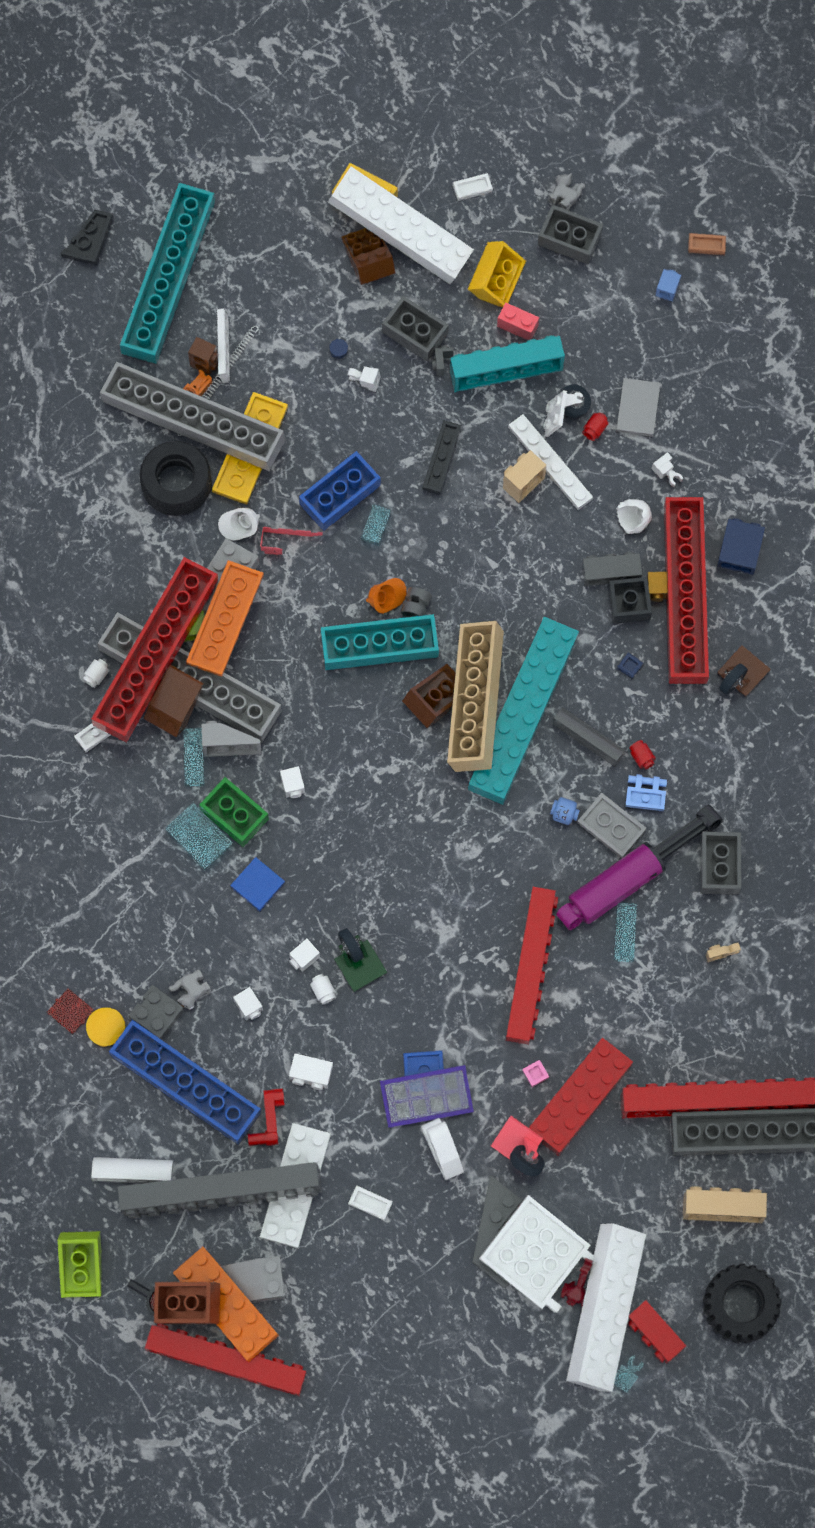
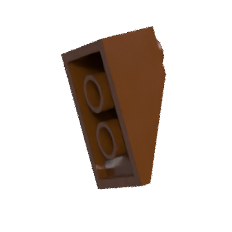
(433, 696)
(173, 701)

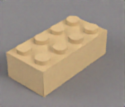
(724, 1205)

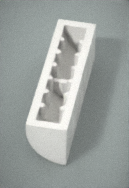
(131, 1170)

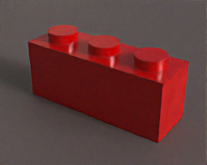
(655, 1332)

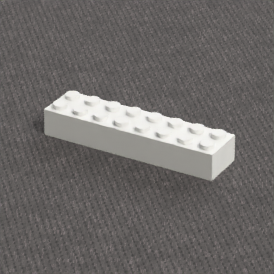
(400, 225)
(606, 1307)

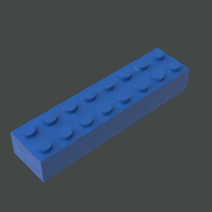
(185, 1082)

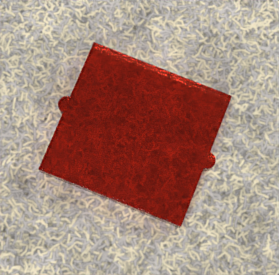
(70, 1011)

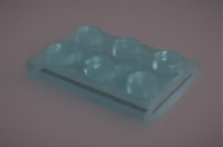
(199, 836)

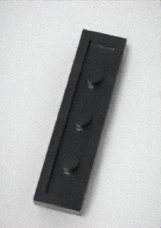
(441, 457)

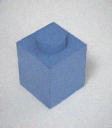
(668, 285)

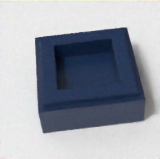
(630, 665)

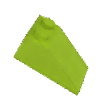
(80, 1264)

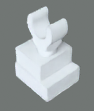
(368, 378)
(664, 467)

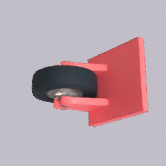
(520, 1146)

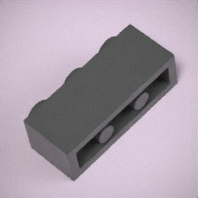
(611, 567)

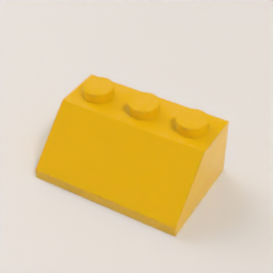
(497, 273)

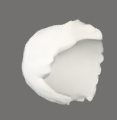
(634, 515)

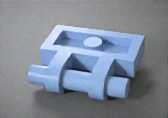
(646, 798)

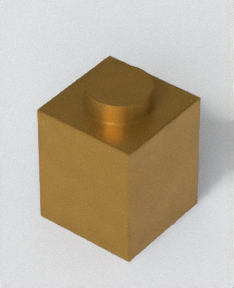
(657, 585)

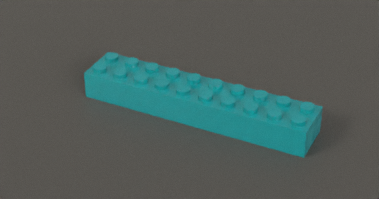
(167, 273)
(525, 708)

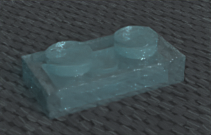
(376, 524)

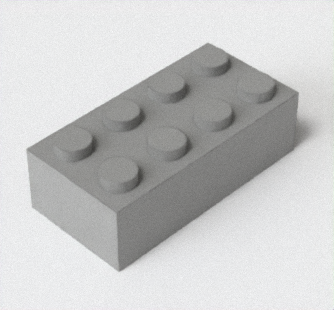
(234, 553)

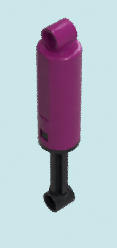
(631, 873)

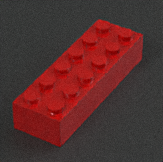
(581, 1096)

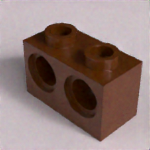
(203, 356)

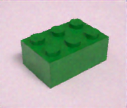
(234, 812)

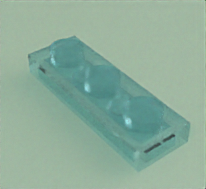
(193, 757)
(625, 932)

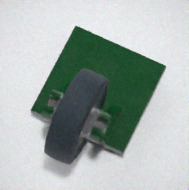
(358, 961)

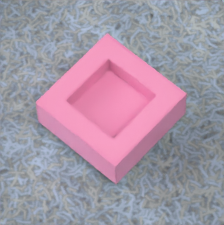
(535, 1073)

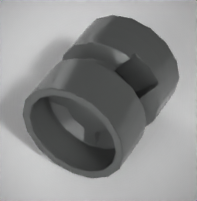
(416, 602)

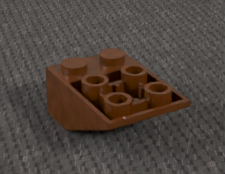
(368, 255)

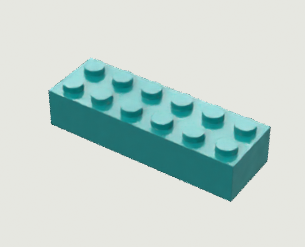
(506, 363)
(379, 642)

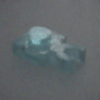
(626, 1377)

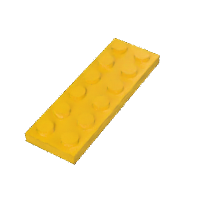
(237, 476)

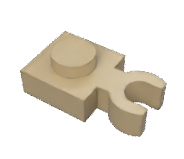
(717, 952)

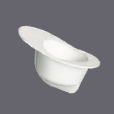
(238, 523)

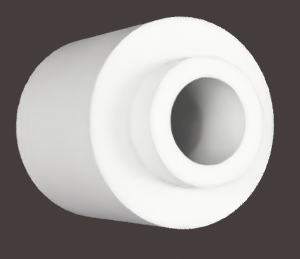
(96, 672)
(323, 989)

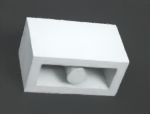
(310, 1071)

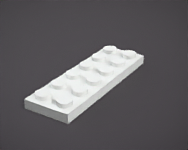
(287, 1217)

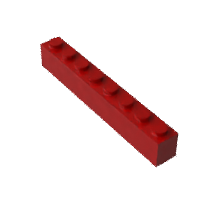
(530, 966)
(225, 1360)

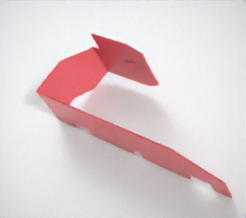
(270, 550)

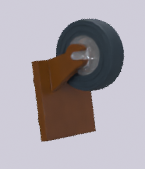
(742, 672)

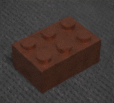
(187, 1303)

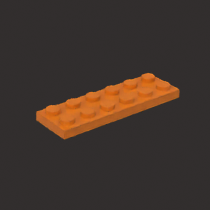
(224, 618)
(237, 1315)

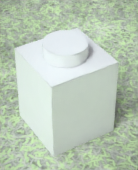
(292, 782)
(304, 955)
(248, 1004)

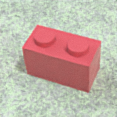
(518, 321)

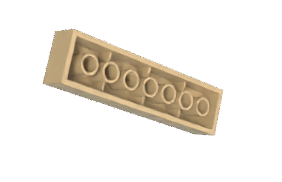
(475, 696)

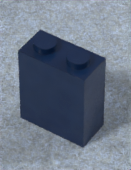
(741, 546)

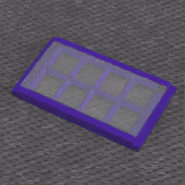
(426, 1096)

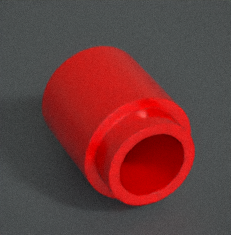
(595, 426)
(642, 755)

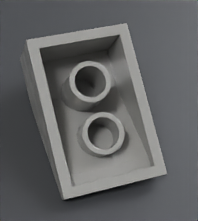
(227, 741)
(258, 1278)

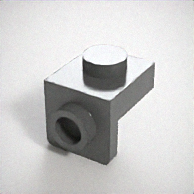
(440, 354)

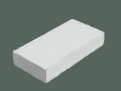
(472, 187)
(370, 1203)

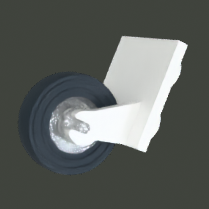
(571, 401)

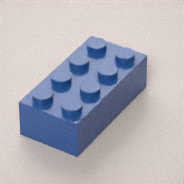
(339, 491)

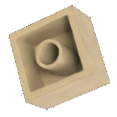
(524, 476)

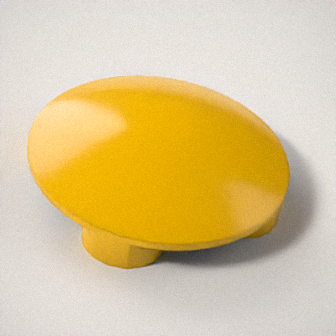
(105, 1026)

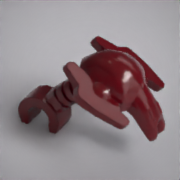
(574, 1292)

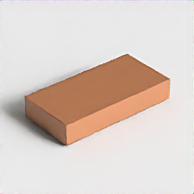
(707, 244)

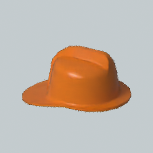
(387, 595)

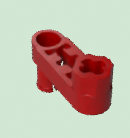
(272, 1099)

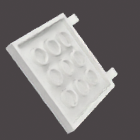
(535, 1253)

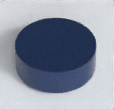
(338, 348)

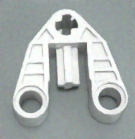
(442, 1148)

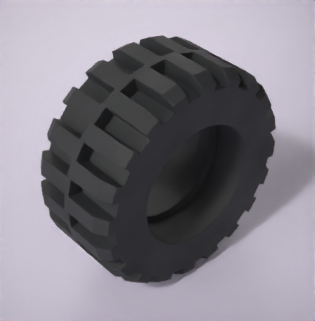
(760, 1284)

